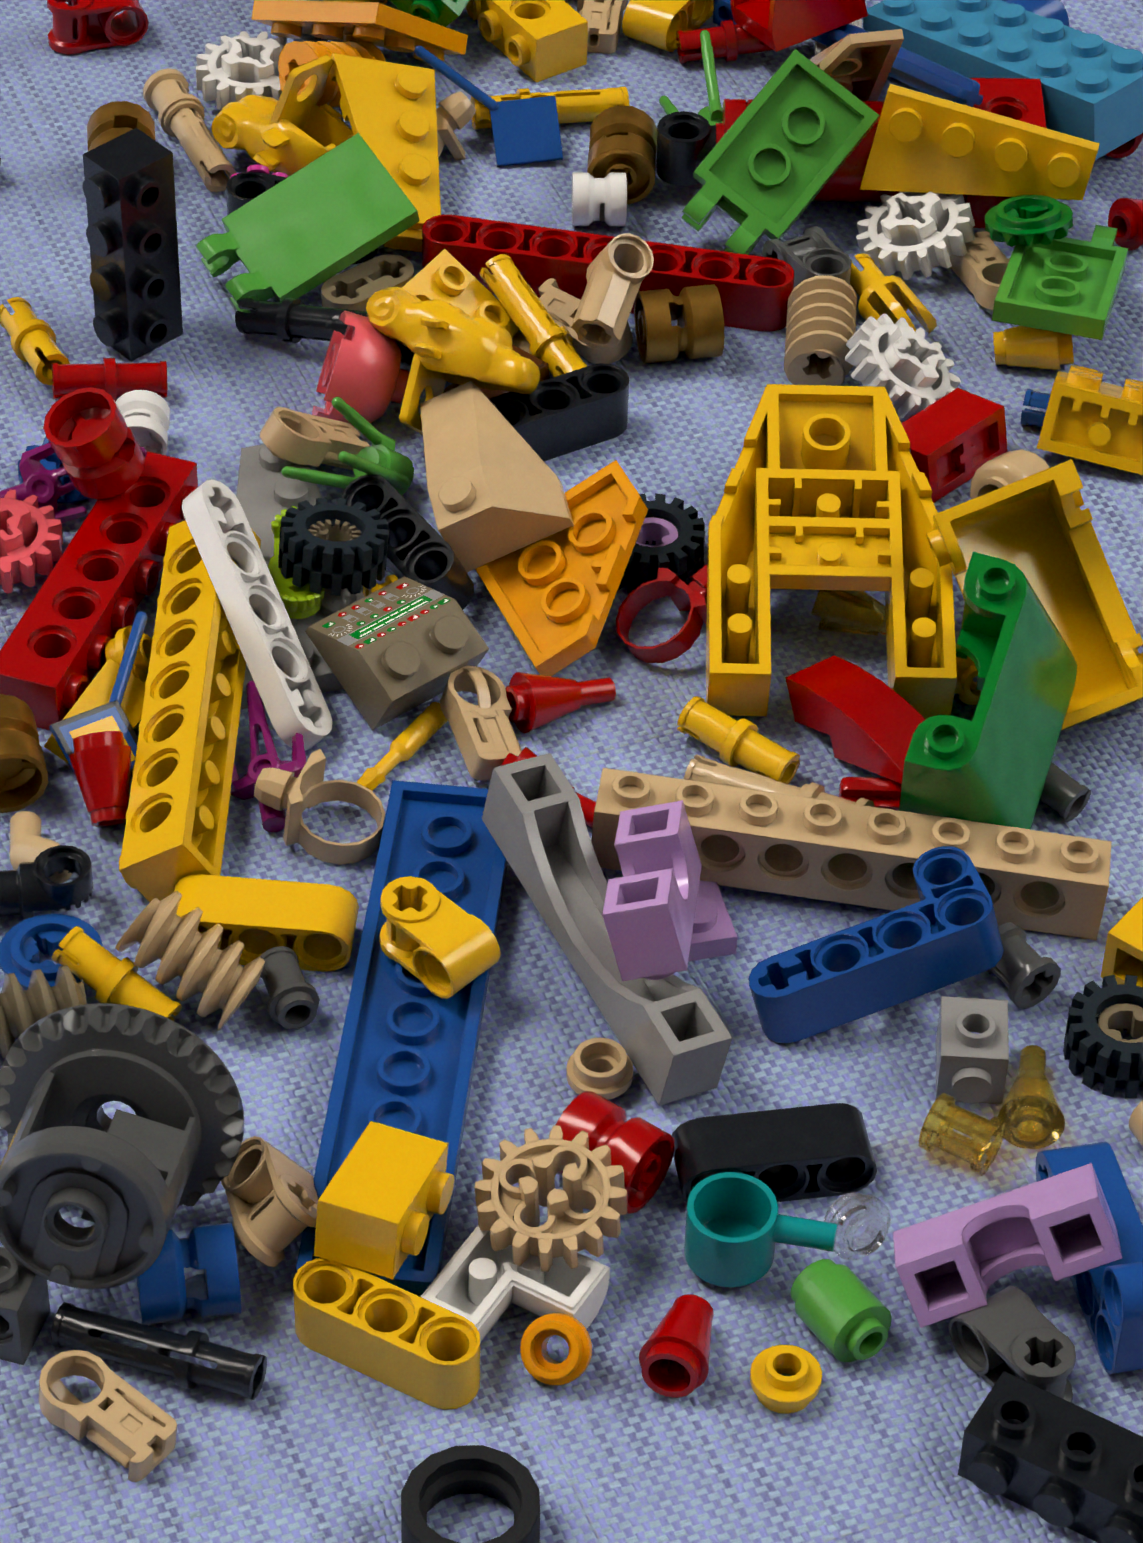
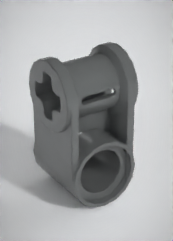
(810, 256)
(1015, 1339)

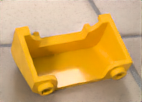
(1056, 548)

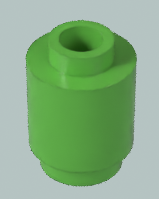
(841, 1310)

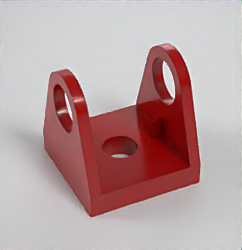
(794, 21)

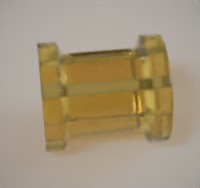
(985, 1134)

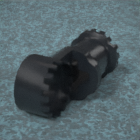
(30, 890)

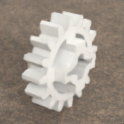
(239, 68)
(916, 232)
(902, 363)

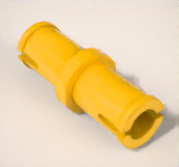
(32, 339)
(737, 741)
(111, 978)

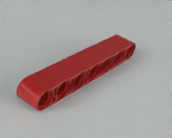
(750, 286)

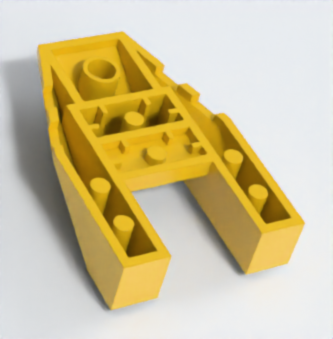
(826, 505)

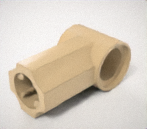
(612, 290)

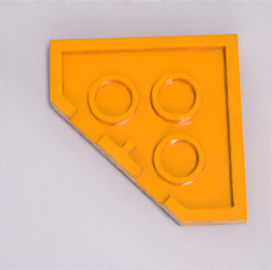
(358, 22)
(566, 583)

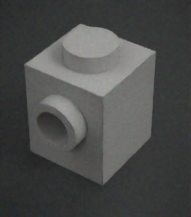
(969, 1063)

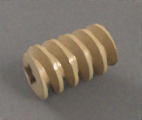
(817, 330)
(192, 956)

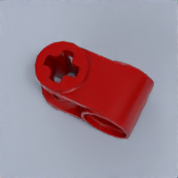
(95, 24)

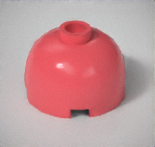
(361, 371)

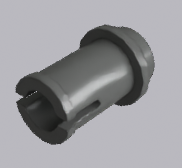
(1064, 794)
(291, 999)

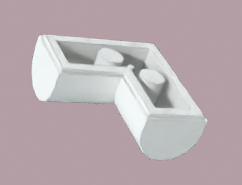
(485, 1282)

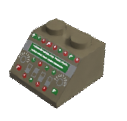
(397, 648)

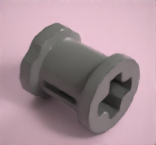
(1023, 970)

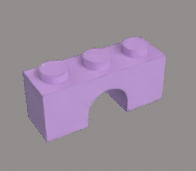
(655, 901)
(962, 1253)

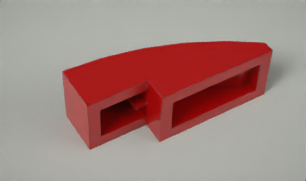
(860, 713)

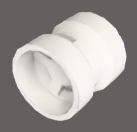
(599, 199)
(147, 418)

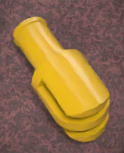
(886, 295)

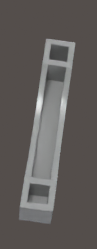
(544, 837)

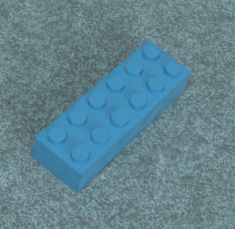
(1085, 82)

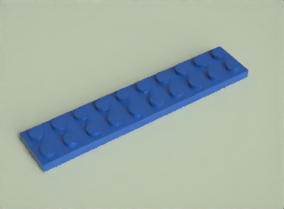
(402, 1048)

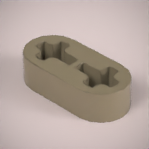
(356, 285)

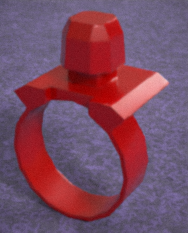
(685, 597)

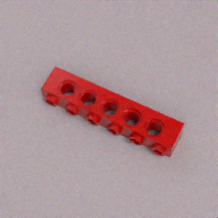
(94, 590)

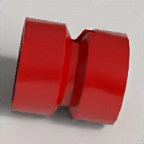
(94, 443)
(634, 1144)

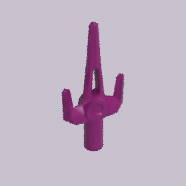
(46, 483)
(244, 787)

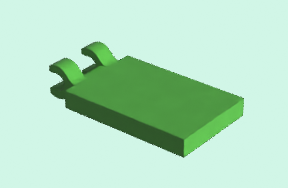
(779, 153)
(310, 225)
(1063, 285)

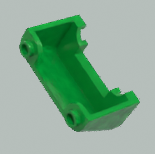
(1026, 677)

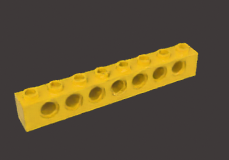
(184, 730)

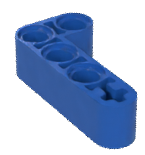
(883, 959)
(1112, 1292)

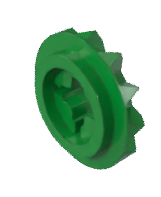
(1028, 220)

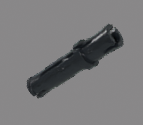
(290, 319)
(235, 1369)

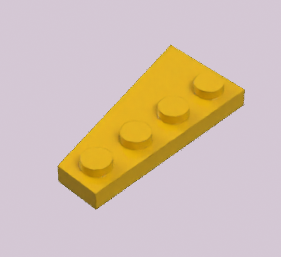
(398, 120)
(968, 151)

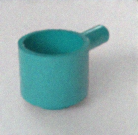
(735, 1230)

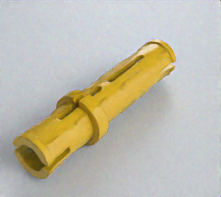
(572, 105)
(545, 337)

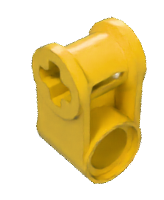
(434, 936)

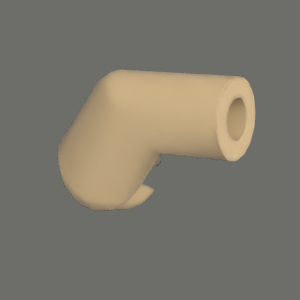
(28, 844)

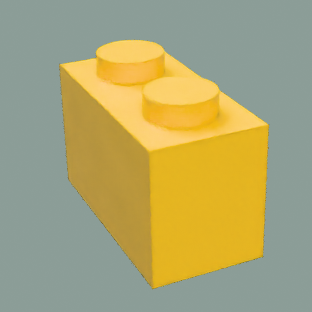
(383, 1200)

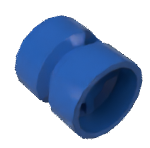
(167, 1294)

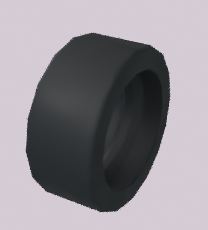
(470, 1471)

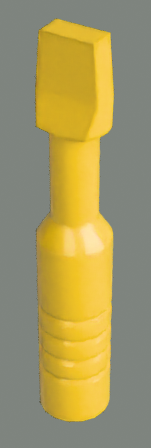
(405, 745)

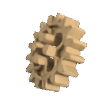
(514, 1212)

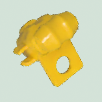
(288, 130)
(448, 348)

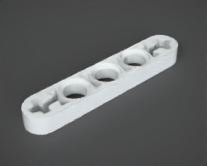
(222, 534)

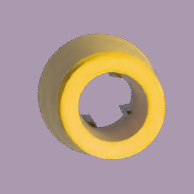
(1032, 348)

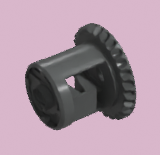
(121, 1169)

